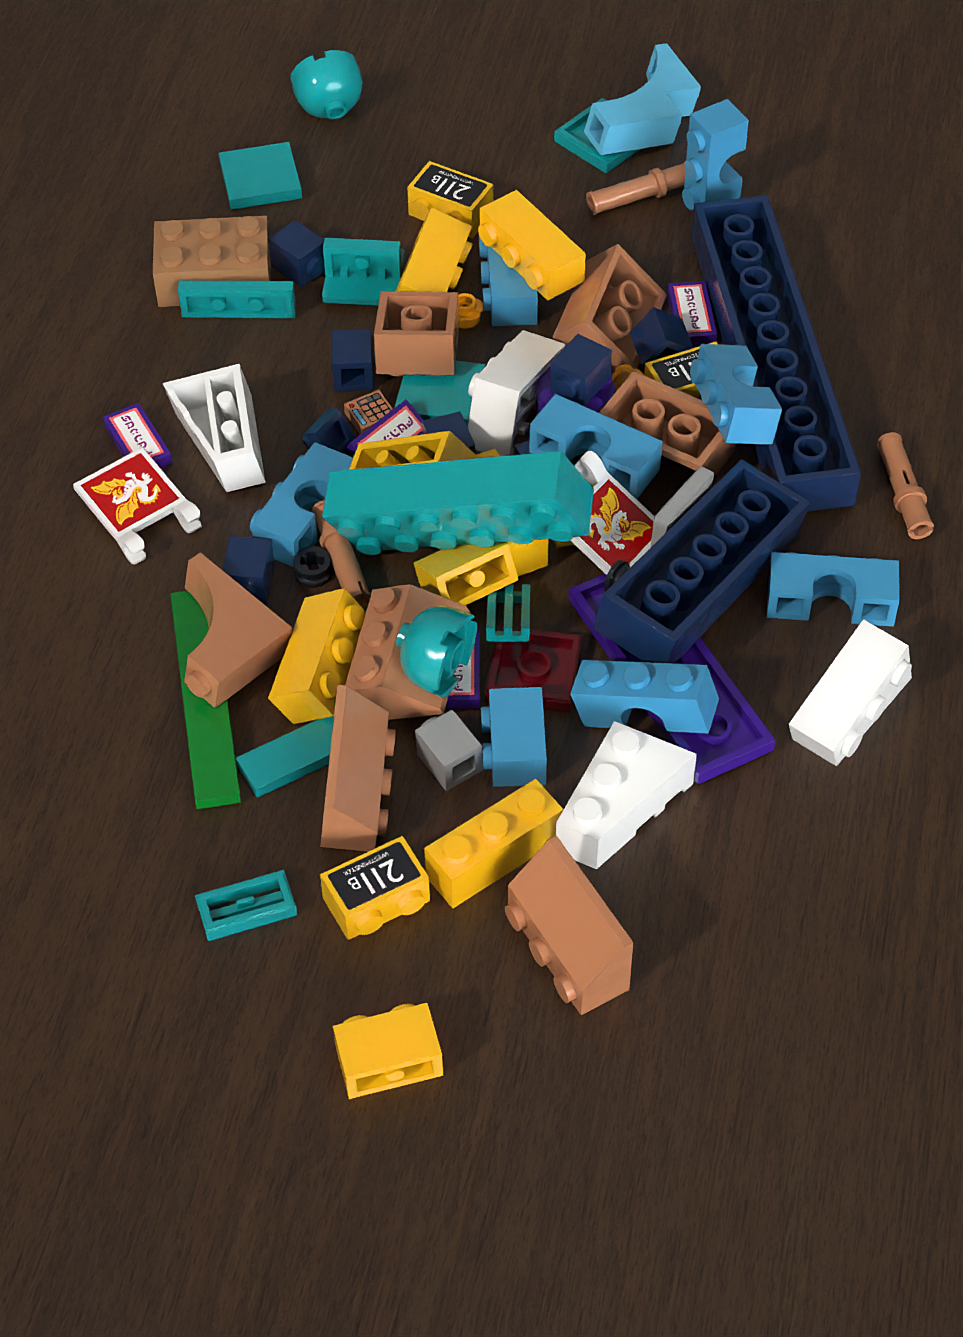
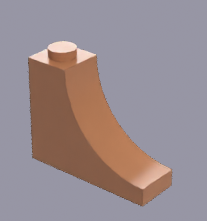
(241, 635)

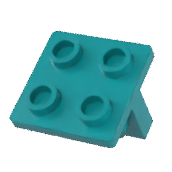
(360, 270)

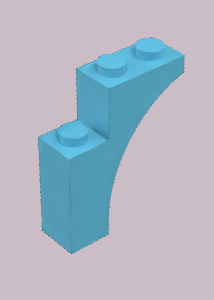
(649, 114)

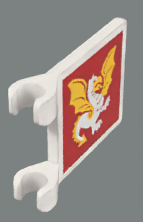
(133, 496)
(618, 522)

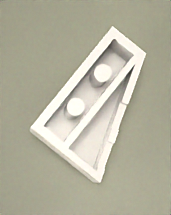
(507, 391)
(222, 423)
(852, 693)
(620, 791)

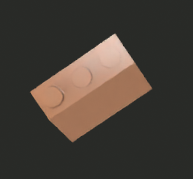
(610, 304)
(673, 418)
(376, 660)
(357, 773)
(570, 928)

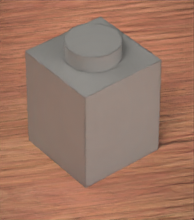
(449, 749)

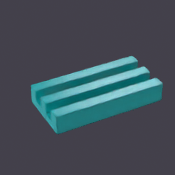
(509, 597)
(249, 911)

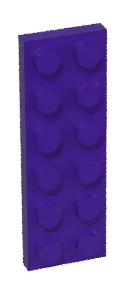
(736, 729)

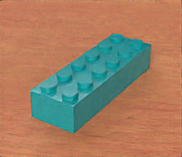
(460, 503)

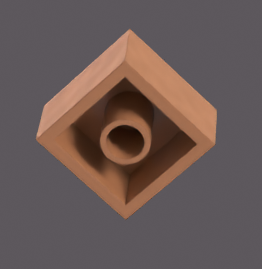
(416, 333)

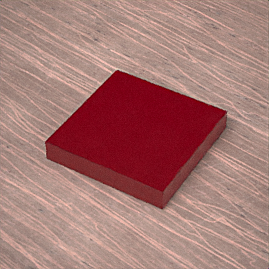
(544, 661)

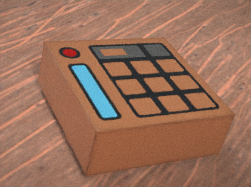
(367, 410)

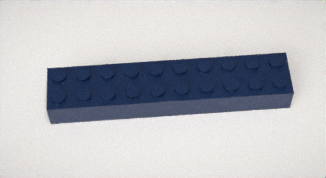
(763, 309)

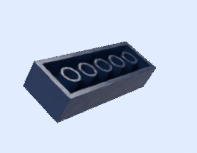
(700, 565)

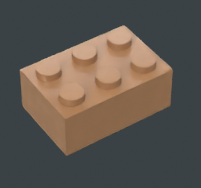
(209, 252)

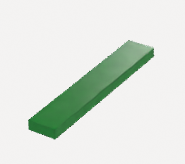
(207, 727)

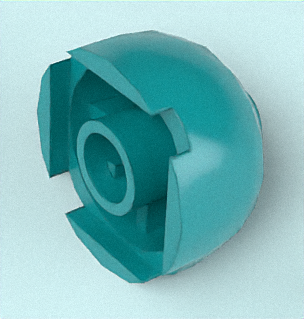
(327, 85)
(435, 647)

